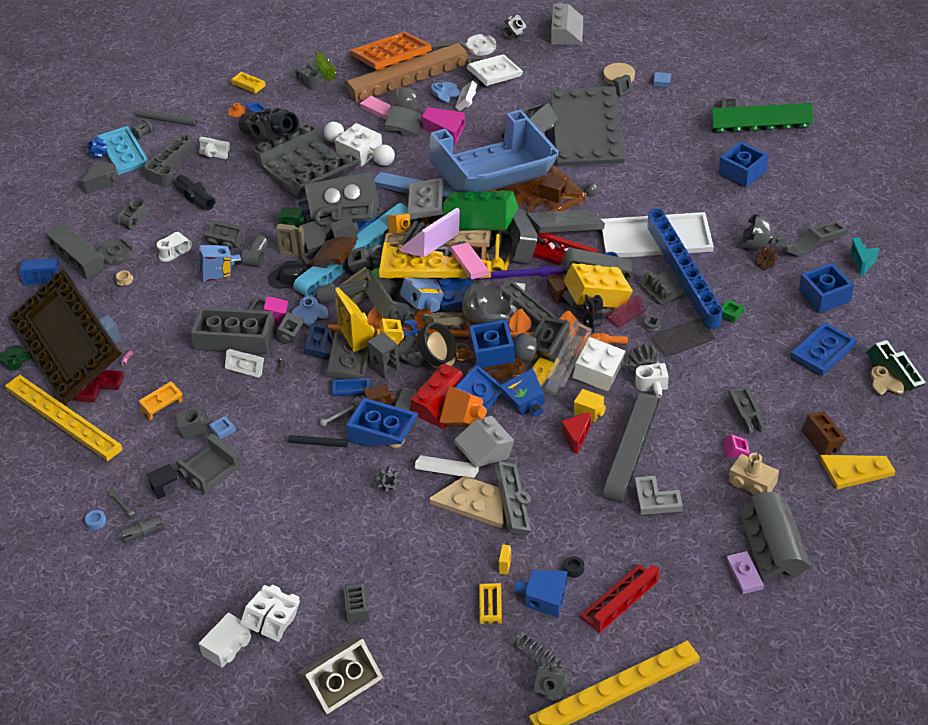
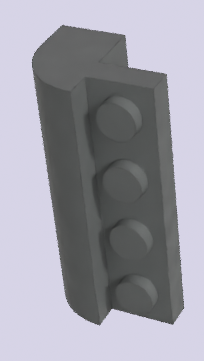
(774, 536)

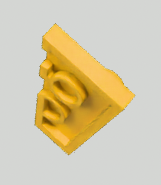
(855, 470)

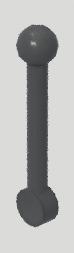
(113, 494)

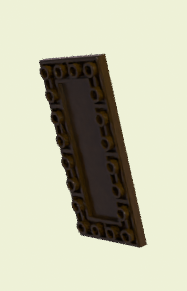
(64, 336)

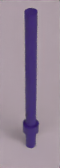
(544, 271)

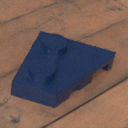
(319, 341)

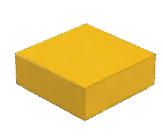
(505, 559)

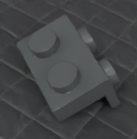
(224, 234)

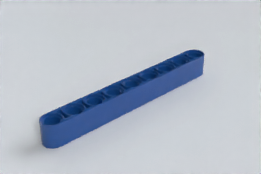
(685, 269)

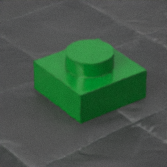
(732, 310)

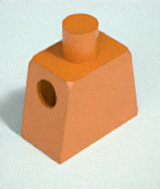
(461, 408)

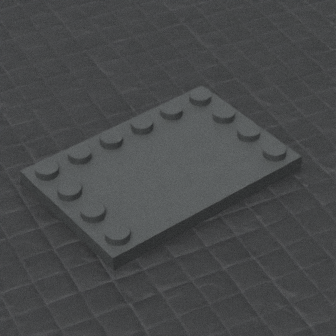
(587, 126)

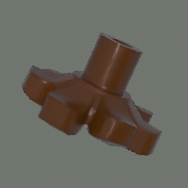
(766, 258)

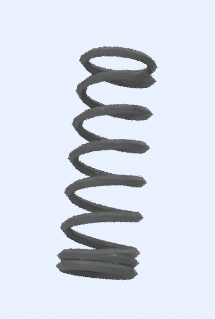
(524, 640)

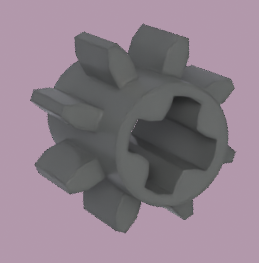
(381, 478)

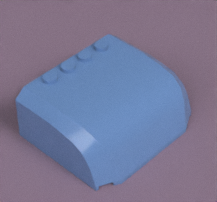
(518, 159)

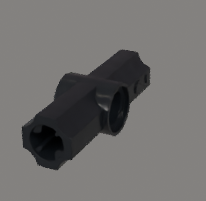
(194, 192)

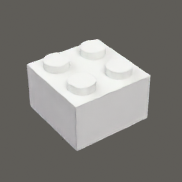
(598, 364)

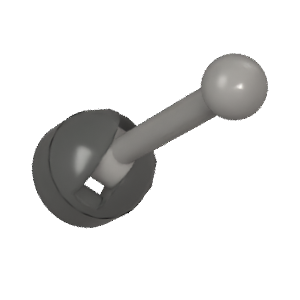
(352, 407)

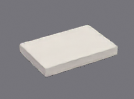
(494, 69)

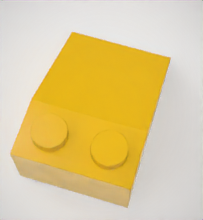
(352, 322)

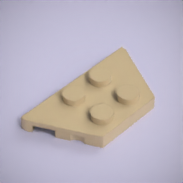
(472, 500)

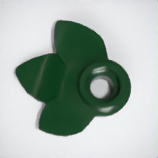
(14, 357)

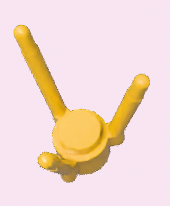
(497, 263)

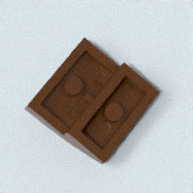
(333, 252)

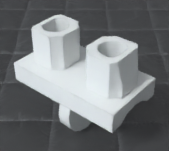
(214, 148)

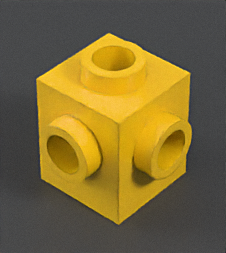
(392, 329)

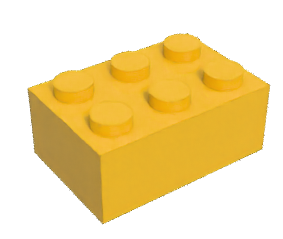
(598, 280)

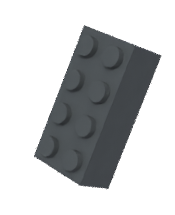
(233, 329)

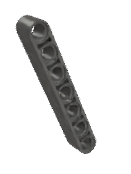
(631, 447)

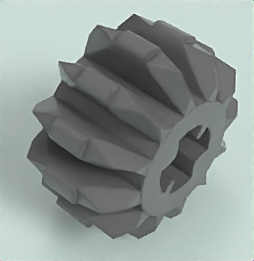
(642, 356)

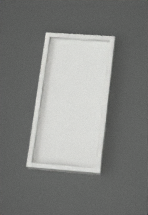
(632, 238)

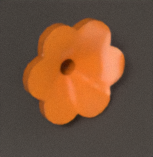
(236, 111)

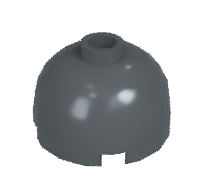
(757, 234)

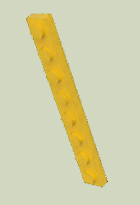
(64, 418)
(617, 686)

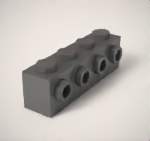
(75, 250)

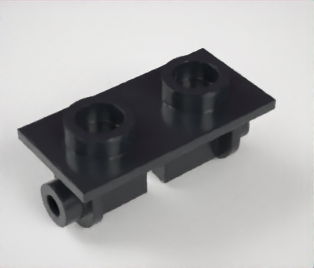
(593, 311)

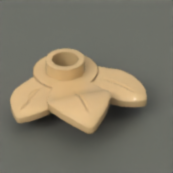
(885, 380)

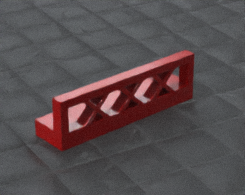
(549, 252)
(623, 600)

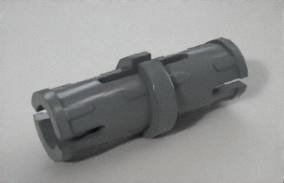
(143, 528)

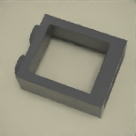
(388, 301)

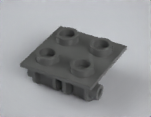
(663, 286)

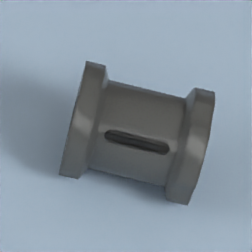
(141, 128)

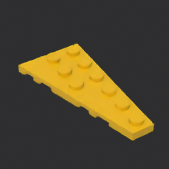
(434, 265)

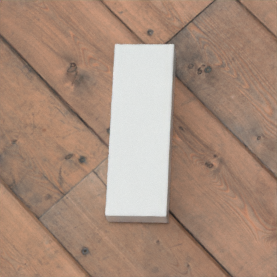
(446, 466)

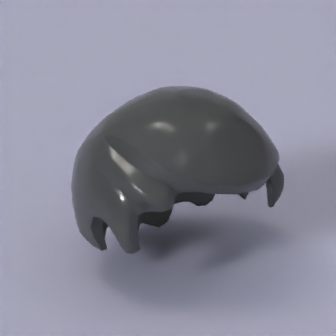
(485, 304)

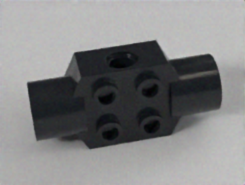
(268, 124)

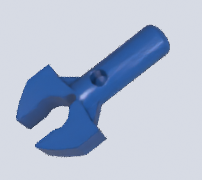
(413, 324)

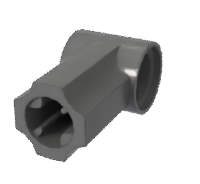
(255, 253)

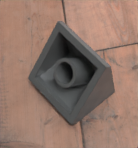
(549, 336)

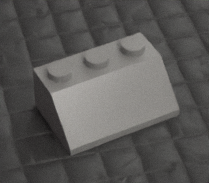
(566, 25)

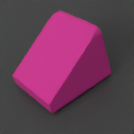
(735, 446)

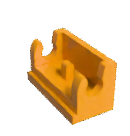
(159, 399)

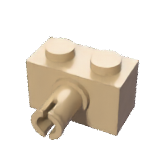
(753, 475)

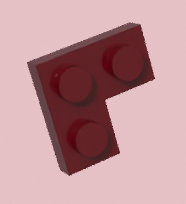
(106, 380)

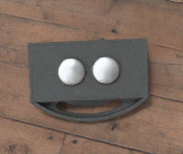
(342, 190)

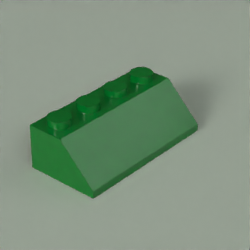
(482, 209)

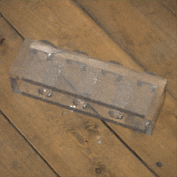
(566, 359)

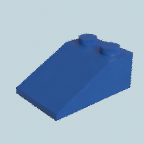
(379, 424)

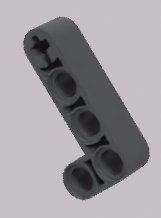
(160, 166)
(523, 238)
(578, 256)

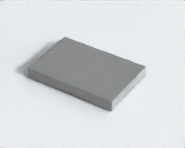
(426, 198)

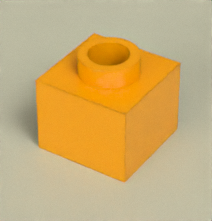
(398, 222)

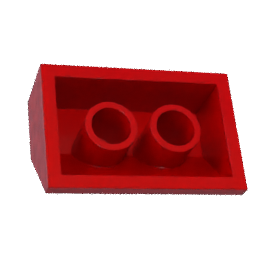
(431, 396)

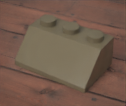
(340, 675)

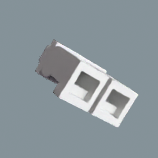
(272, 609)

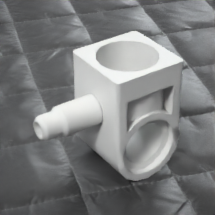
(652, 378)

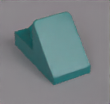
(863, 257)

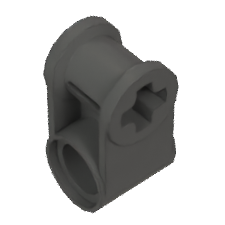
(309, 77)
(133, 213)

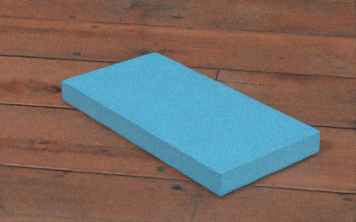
(123, 150)

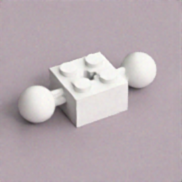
(359, 142)

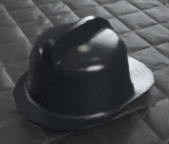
(286, 275)

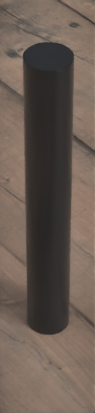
(318, 441)

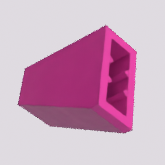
(439, 119)

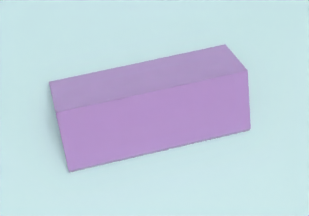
(434, 235)

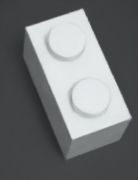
(225, 640)

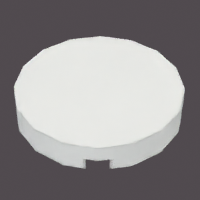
(480, 45)

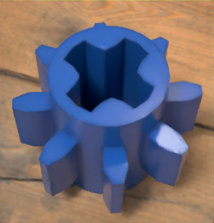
(96, 148)

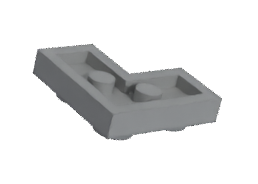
(653, 501)

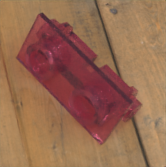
(627, 311)

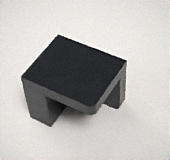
(160, 478)

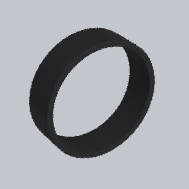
(424, 349)

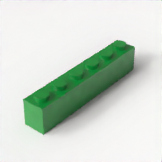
(761, 116)

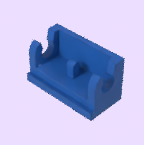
(38, 270)

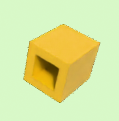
(591, 403)

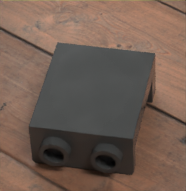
(210, 465)

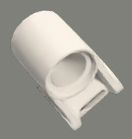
(174, 246)

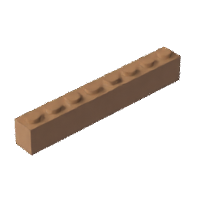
(407, 72)

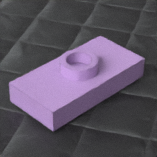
(744, 572)

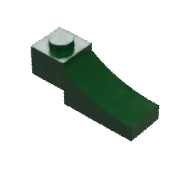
(884, 355)

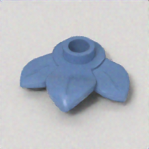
(445, 91)
(310, 312)

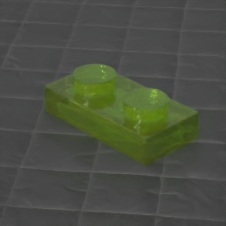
(325, 66)

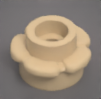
(124, 278)

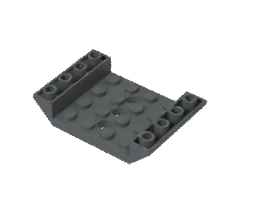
(302, 160)

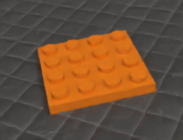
(391, 50)

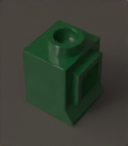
(292, 216)

